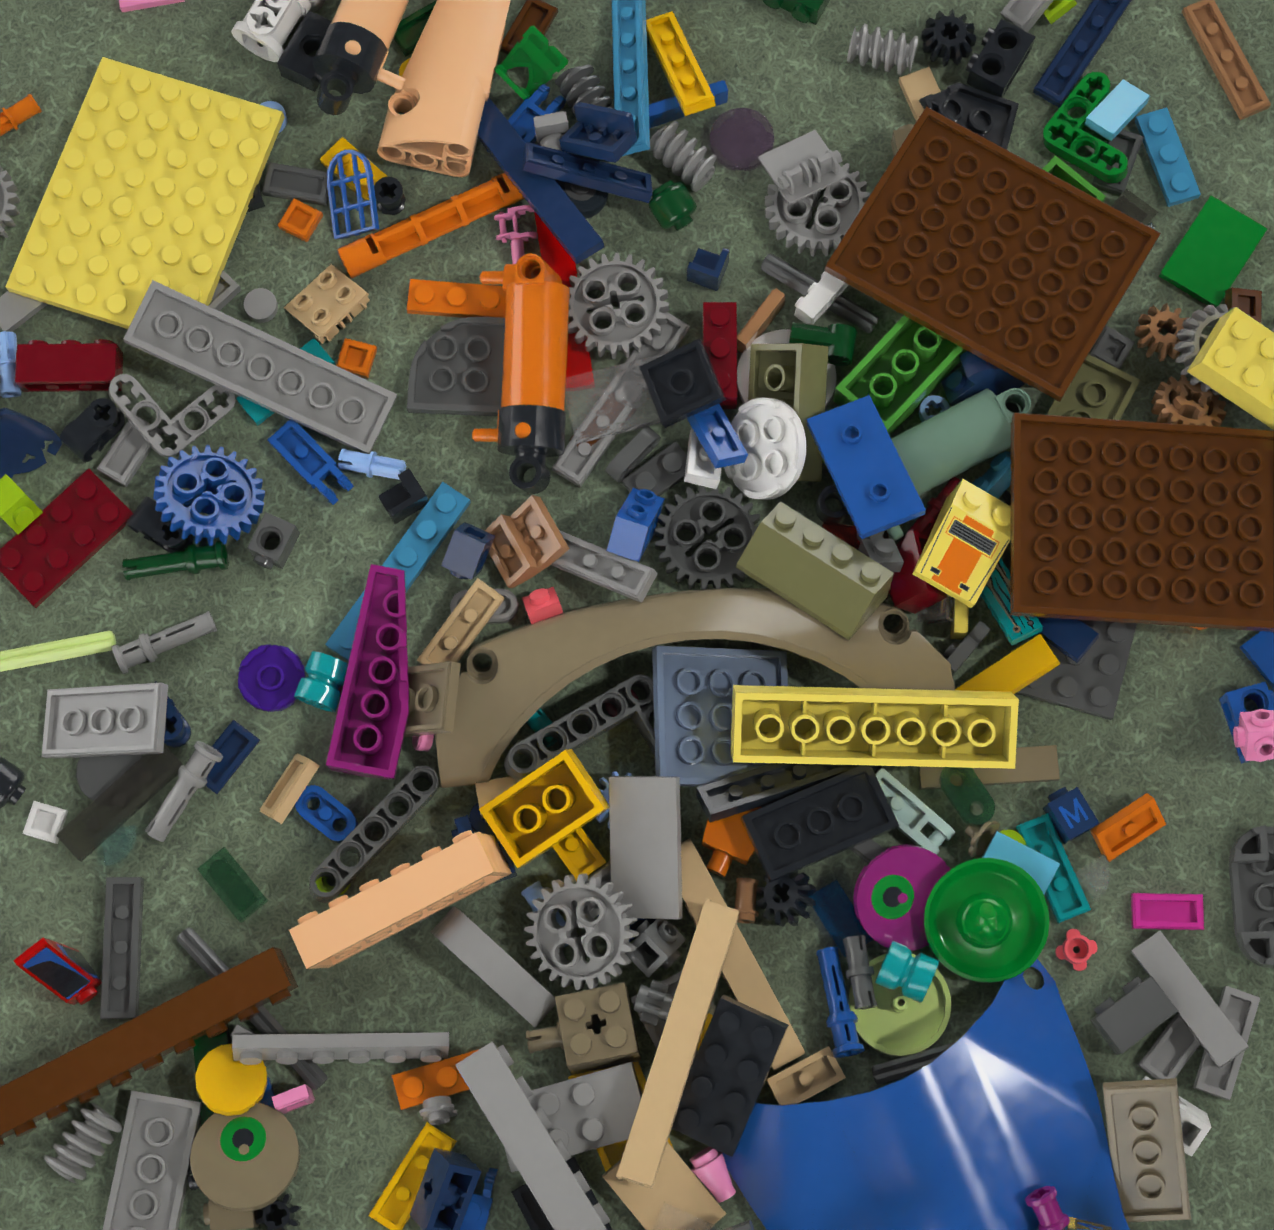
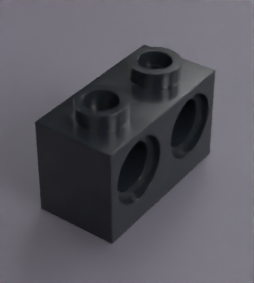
(1003, 61)

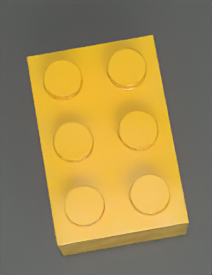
(544, 808)

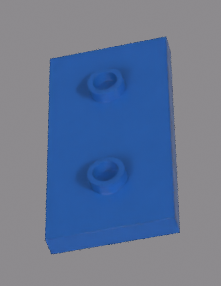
(865, 467)

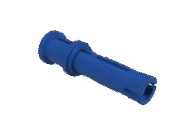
(841, 1018)

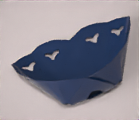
(20, 437)

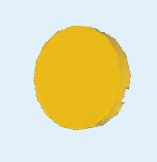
(227, 1084)

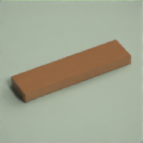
(1226, 58)

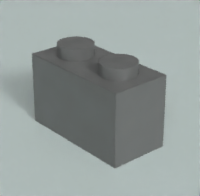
(1133, 1014)

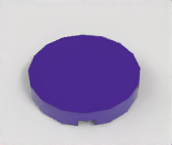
(274, 688)

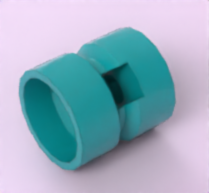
(322, 684)
(907, 972)

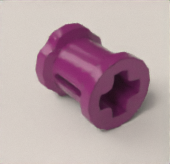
(1047, 1209)

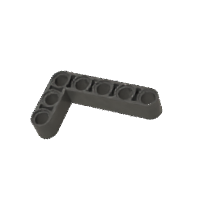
(596, 720)

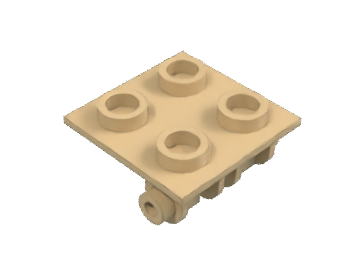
(327, 303)

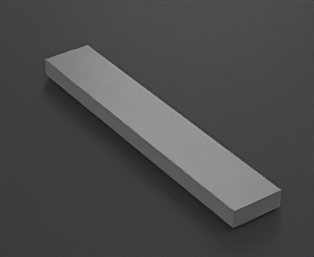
(580, 461)

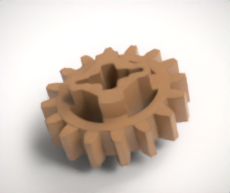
(1187, 404)

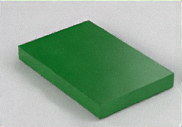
(1213, 252)

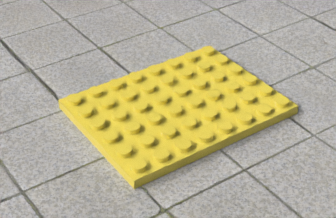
(144, 194)

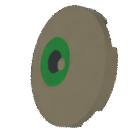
(245, 1158)

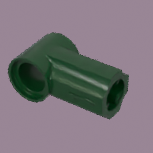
(838, 338)

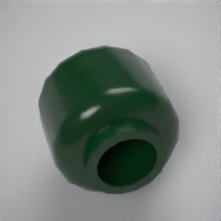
(672, 205)

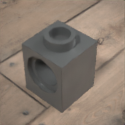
(268, 528)

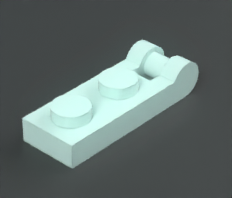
(913, 814)

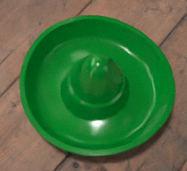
(986, 920)

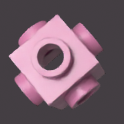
(1255, 735)

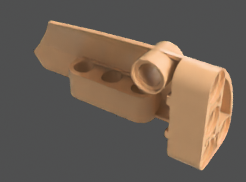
(445, 88)

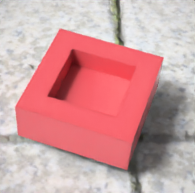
(542, 604)

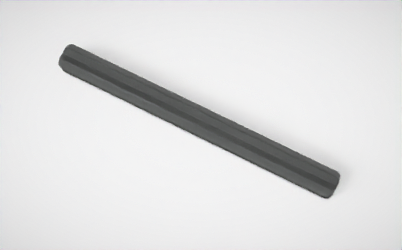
(264, 1021)

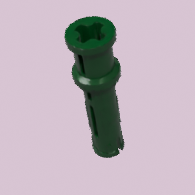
(192, 559)

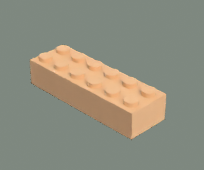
(399, 900)

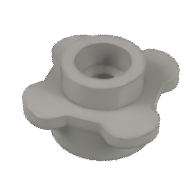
(437, 1110)

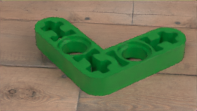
(1075, 135)

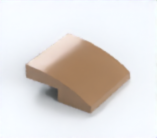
(525, 542)

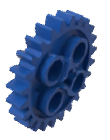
(208, 495)

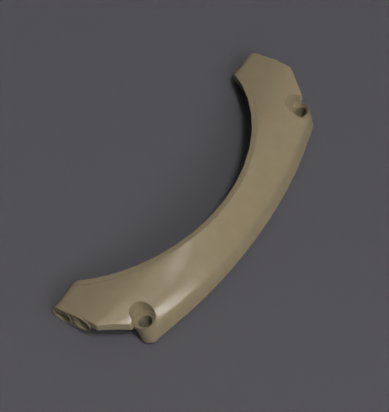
(548, 655)

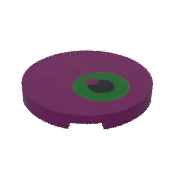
(894, 894)

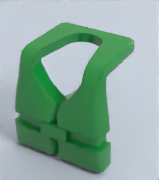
(535, 54)

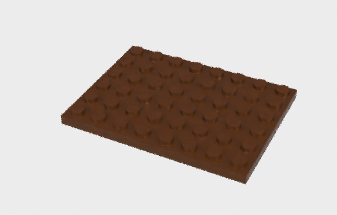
(992, 253)
(1142, 522)

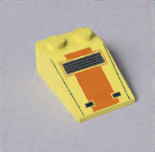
(965, 543)

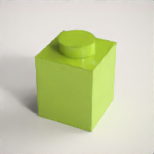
(16, 506)

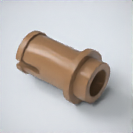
(746, 900)

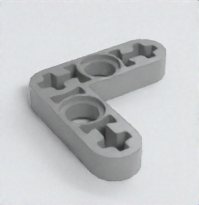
(176, 425)

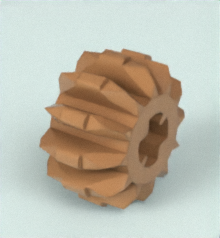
(1151, 326)

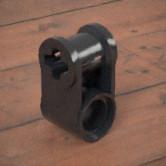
(90, 431)
(149, 523)

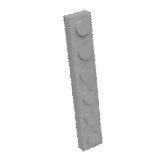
(329, 1047)

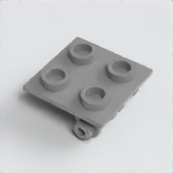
(803, 166)

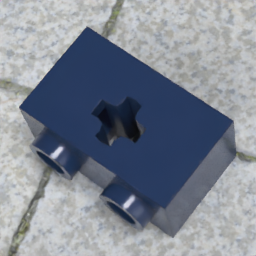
(445, 1191)

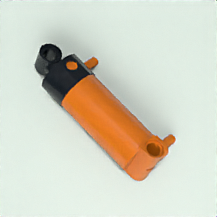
(533, 369)

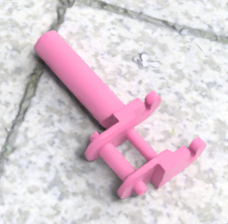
(517, 238)

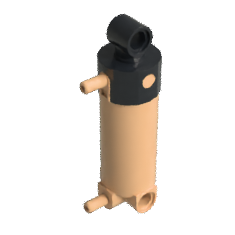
(356, 50)

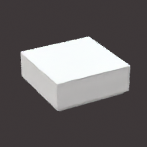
(45, 822)

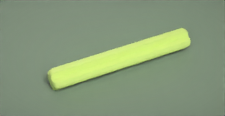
(56, 650)

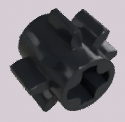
(286, 1220)

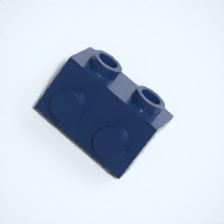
(599, 133)

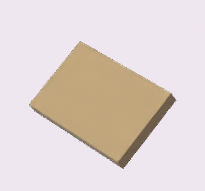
(673, 1185)

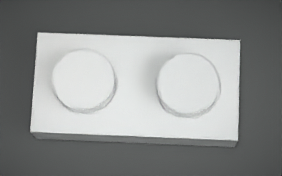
(699, 467)

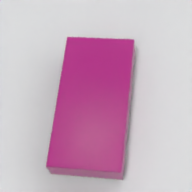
(1167, 911)

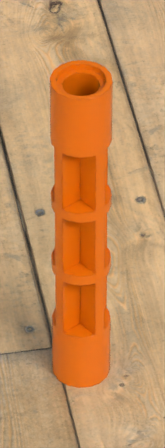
(428, 225)

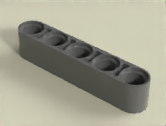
(378, 817)

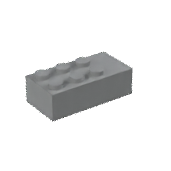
(590, 1108)

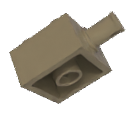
(575, 1034)

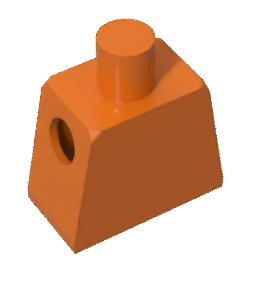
(729, 842)

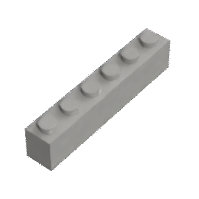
(528, 1141)

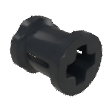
(390, 186)

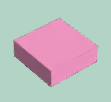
(293, 1099)

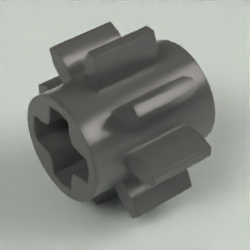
(653, 1002)

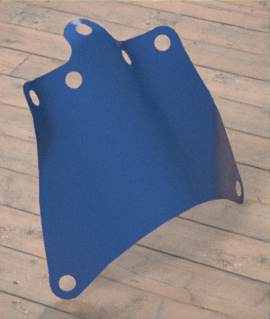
(947, 1142)

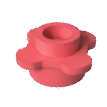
(1075, 939)

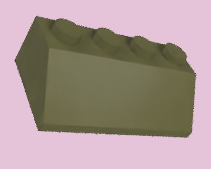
(797, 377)
(815, 570)

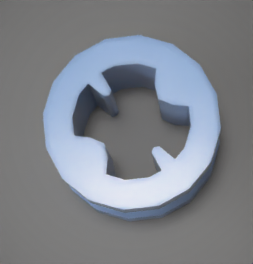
(936, 401)

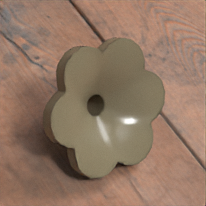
(981, 837)

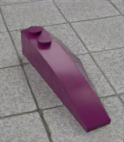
(376, 684)

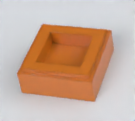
(300, 220)
(357, 357)

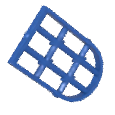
(360, 201)

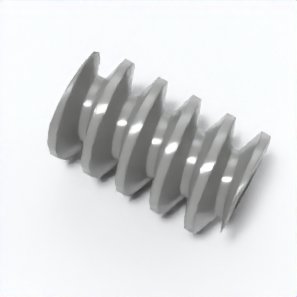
(882, 49)
(682, 156)
(83, 1143)

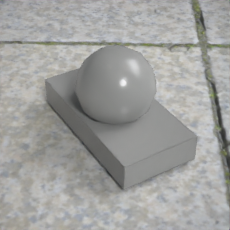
(550, 129)

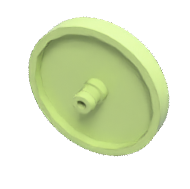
(899, 1023)

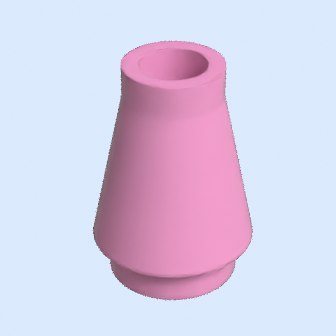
(713, 1173)

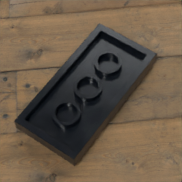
(819, 822)
(728, 1075)

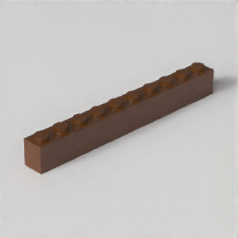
(144, 1042)

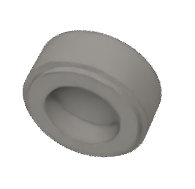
(261, 305)

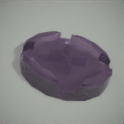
(740, 138)

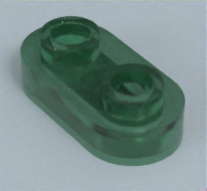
(970, 792)

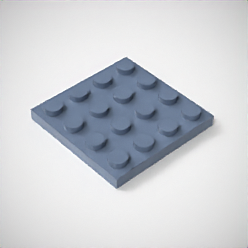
(696, 707)

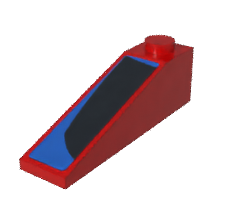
(60, 970)

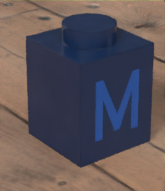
(1070, 814)

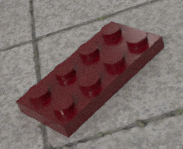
(63, 538)

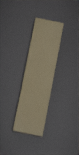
(1031, 766)

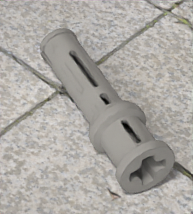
(148, 647)
(190, 778)

